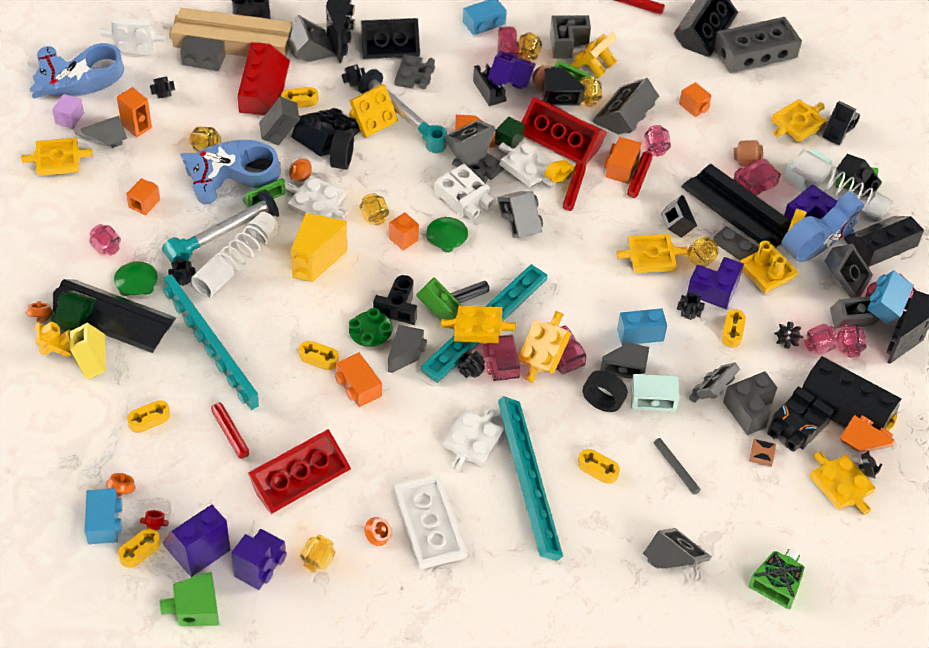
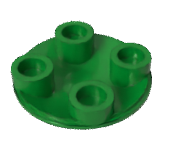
(447, 233)
(135, 278)
(370, 328)

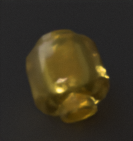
(529, 46)
(592, 92)
(204, 137)
(374, 209)
(703, 251)
(317, 553)

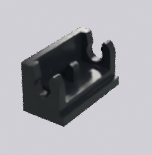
(491, 93)

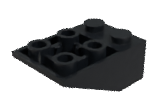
(339, 25)
(318, 129)
(913, 326)

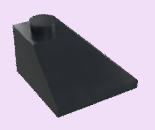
(561, 87)

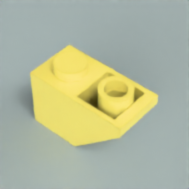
(89, 350)

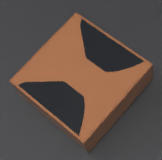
(762, 452)

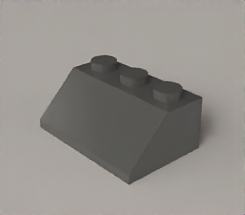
(627, 107)

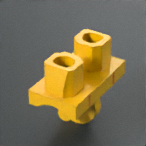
(51, 339)

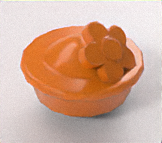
(300, 170)
(39, 310)
(122, 483)
(377, 531)

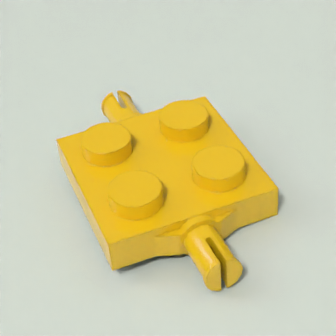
(799, 120)
(57, 156)
(652, 253)
(478, 324)
(544, 346)
(842, 482)

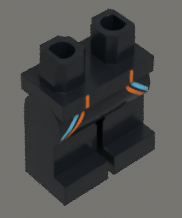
(800, 419)

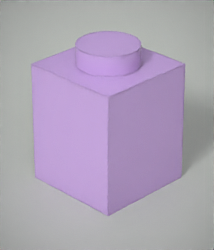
(68, 111)

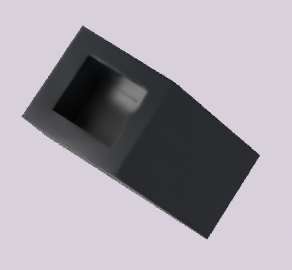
(861, 171)
(679, 217)

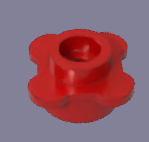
(154, 520)

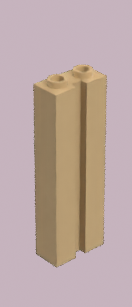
(232, 29)

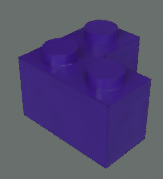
(511, 69)
(811, 200)
(716, 286)
(257, 558)

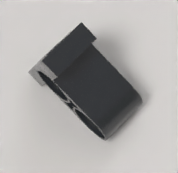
(251, 8)
(842, 121)
(398, 303)

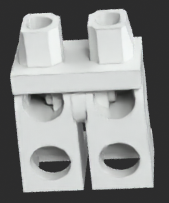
(464, 192)

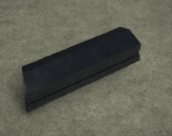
(738, 205)
(120, 316)

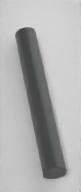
(676, 465)

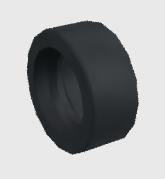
(342, 149)
(608, 382)

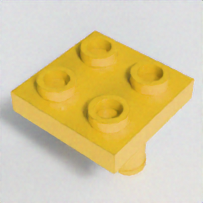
(596, 49)
(373, 110)
(768, 268)

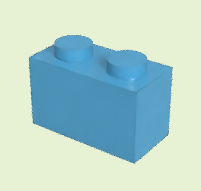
(484, 16)
(890, 297)
(642, 326)
(102, 516)

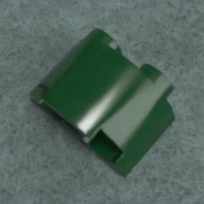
(72, 310)

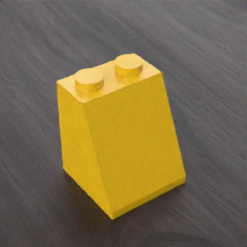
(317, 246)

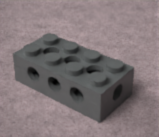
(757, 44)

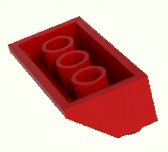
(262, 79)
(562, 131)

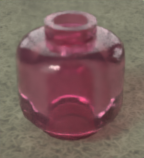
(657, 140)
(104, 240)
(821, 339)
(851, 340)

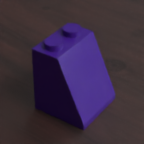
(199, 540)

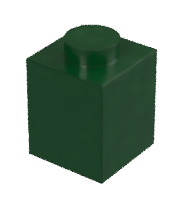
(510, 132)

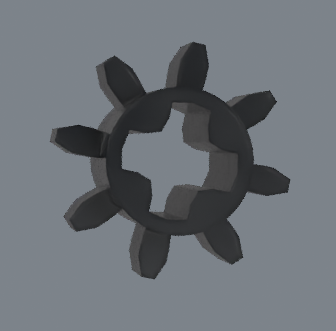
(353, 75)
(162, 87)
(182, 271)
(690, 306)
(782, 335)
(471, 364)

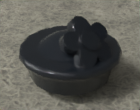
(869, 465)

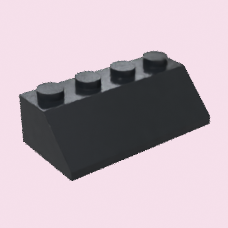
(702, 22)
(850, 394)

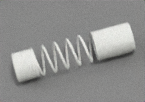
(816, 169)
(218, 269)

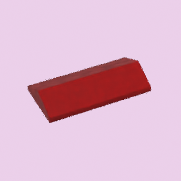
(299, 471)

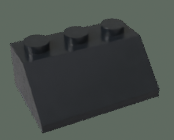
(390, 38)
(886, 239)

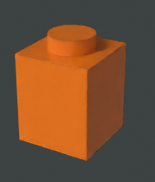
(695, 99)
(143, 196)
(403, 231)

